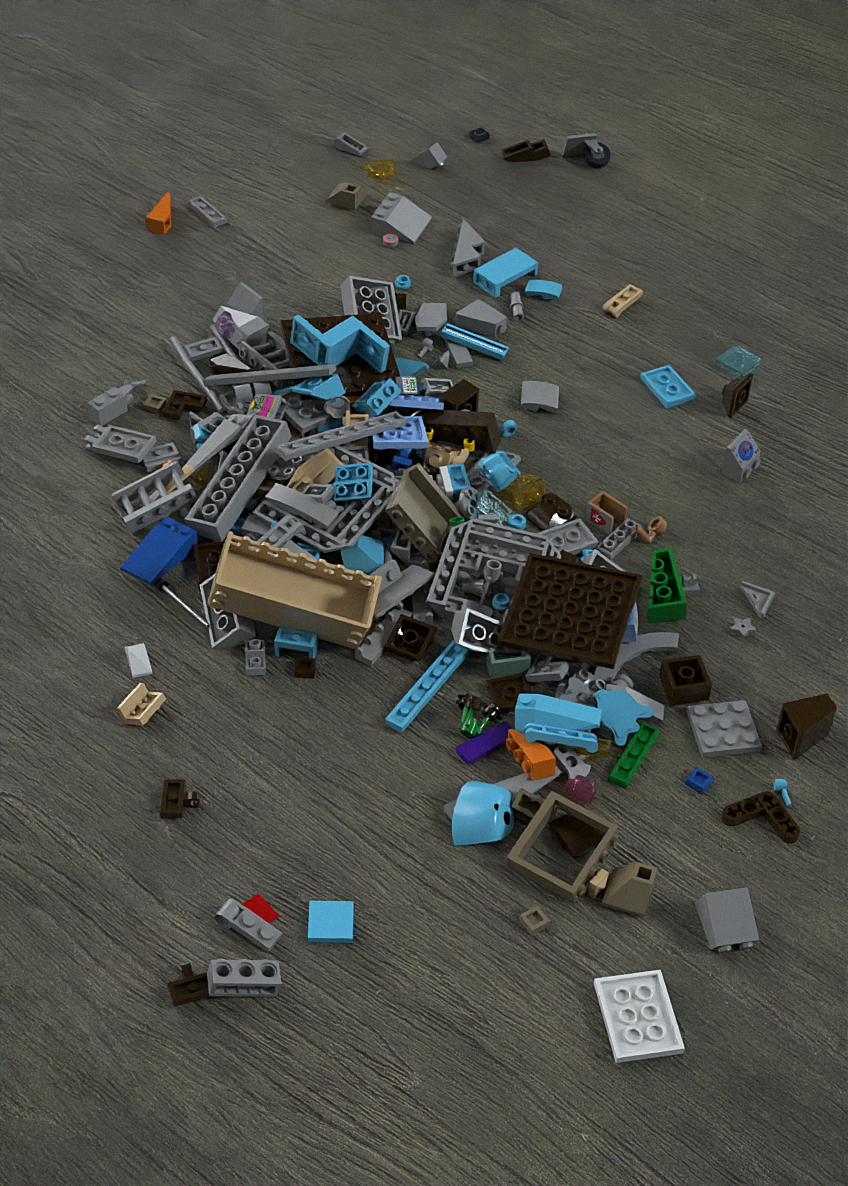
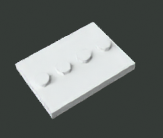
(638, 1016)

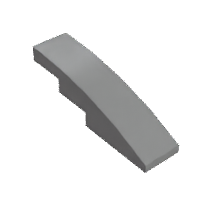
(302, 505)

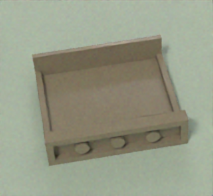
(422, 512)

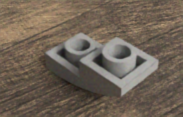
(255, 657)

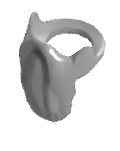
(337, 409)

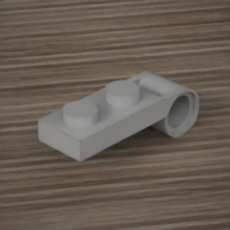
(248, 924)

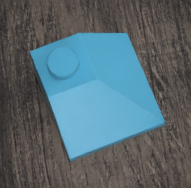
(410, 367)
(321, 387)
(364, 555)

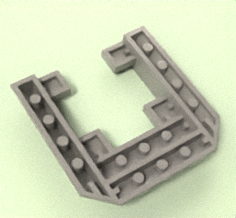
(352, 521)
(472, 546)

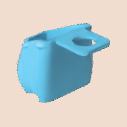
(498, 470)

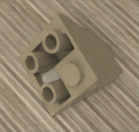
(347, 195)
(630, 888)

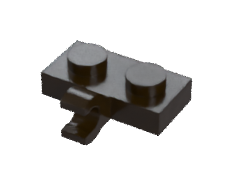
(175, 798)
(189, 988)

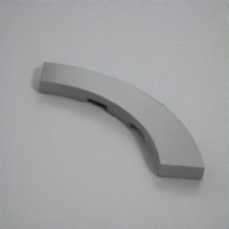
(646, 642)

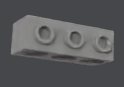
(235, 984)

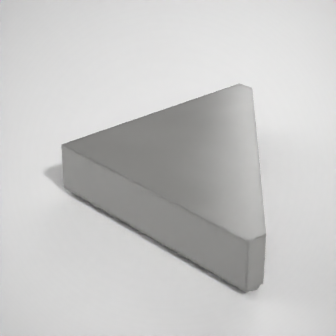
(758, 597)

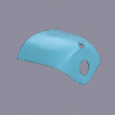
(475, 816)

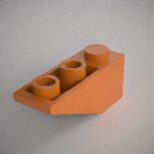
(160, 217)
(534, 757)

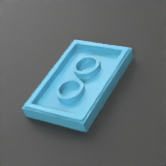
(667, 386)

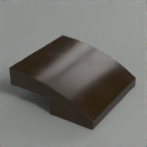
(576, 835)

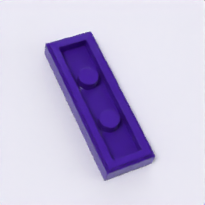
(484, 743)

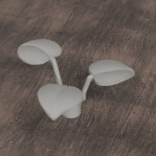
(491, 573)

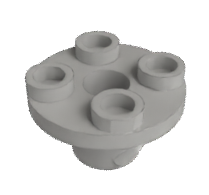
(467, 502)

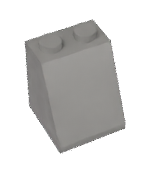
(728, 919)

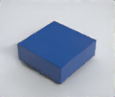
(699, 780)

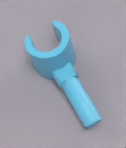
(781, 785)

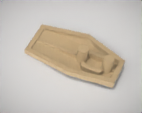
(316, 470)

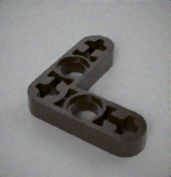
(763, 809)

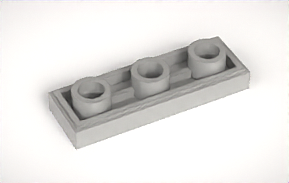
(618, 539)

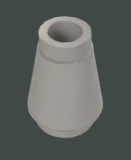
(476, 587)

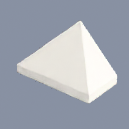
(138, 660)

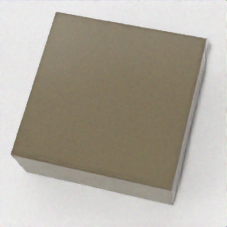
(154, 403)
(534, 920)

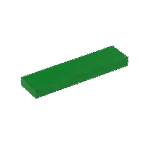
(634, 755)

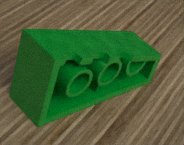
(666, 591)

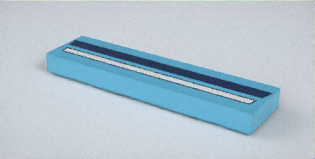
(474, 341)

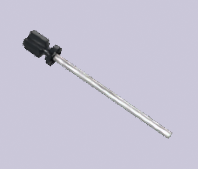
(161, 584)

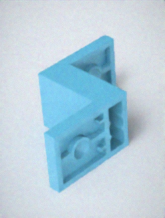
(340, 343)

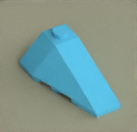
(554, 713)

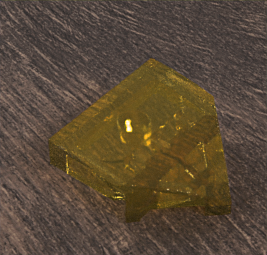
(380, 168)

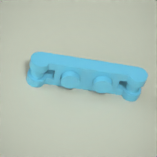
(555, 735)

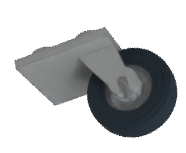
(594, 153)

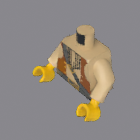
(441, 455)

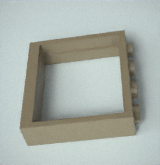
(552, 802)

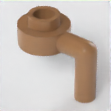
(655, 527)

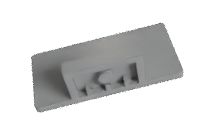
(397, 584)

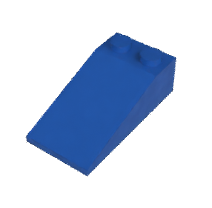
(160, 551)

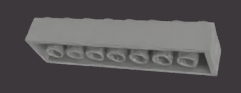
(238, 478)

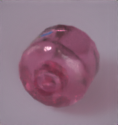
(581, 790)

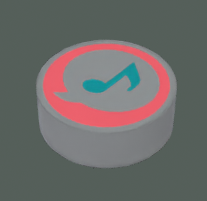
(390, 240)

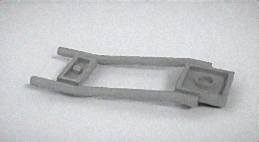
(202, 350)

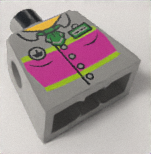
(267, 406)

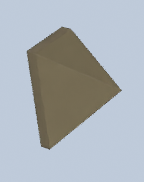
(529, 804)

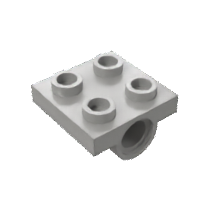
(247, 391)

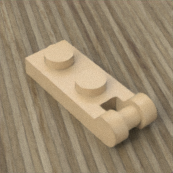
(622, 300)

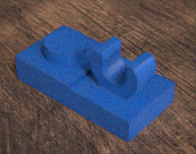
(402, 461)

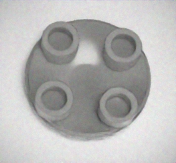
(284, 469)
(594, 685)

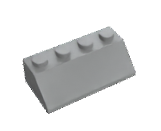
(225, 627)

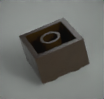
(461, 397)
(685, 680)

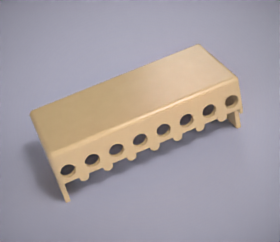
(293, 592)

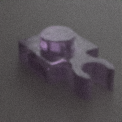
(224, 324)

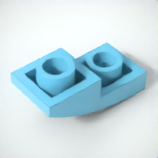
(547, 289)

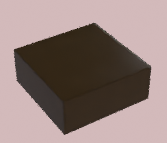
(305, 668)

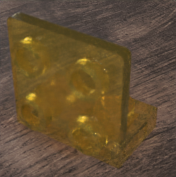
(525, 491)

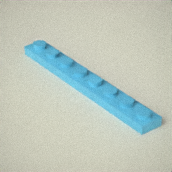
(426, 687)

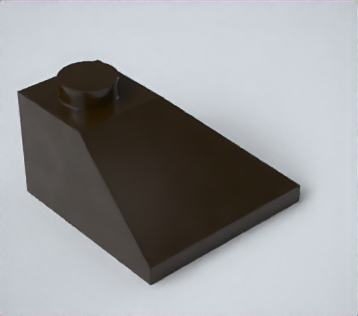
(736, 394)

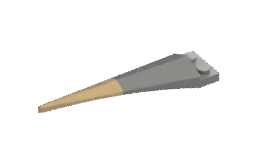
(225, 434)

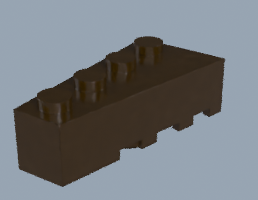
(459, 425)

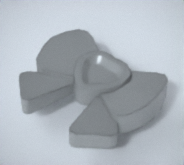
(574, 687)

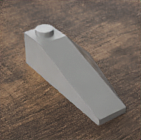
(478, 632)

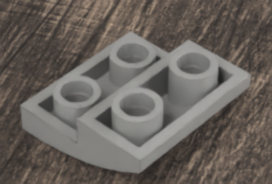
(539, 394)

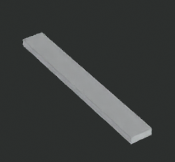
(270, 375)
(340, 435)

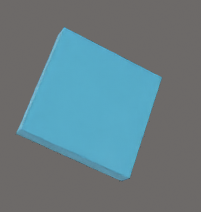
(330, 921)

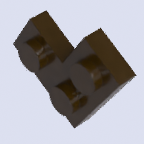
(183, 400)

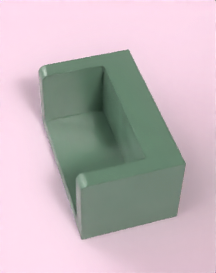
(508, 665)

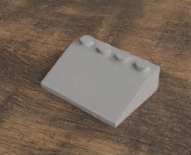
(372, 296)

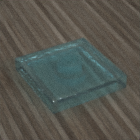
(738, 360)

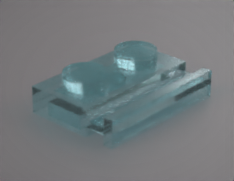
(490, 505)

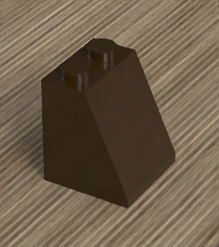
(805, 723)

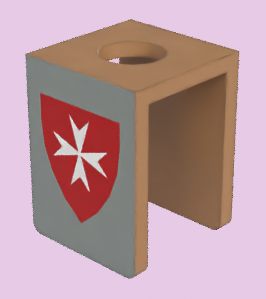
(605, 512)

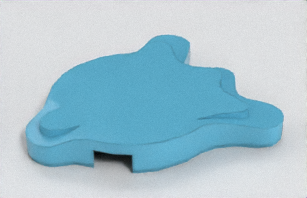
(620, 713)

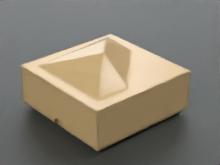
(598, 883)

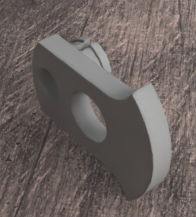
(580, 767)

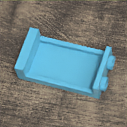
(504, 270)

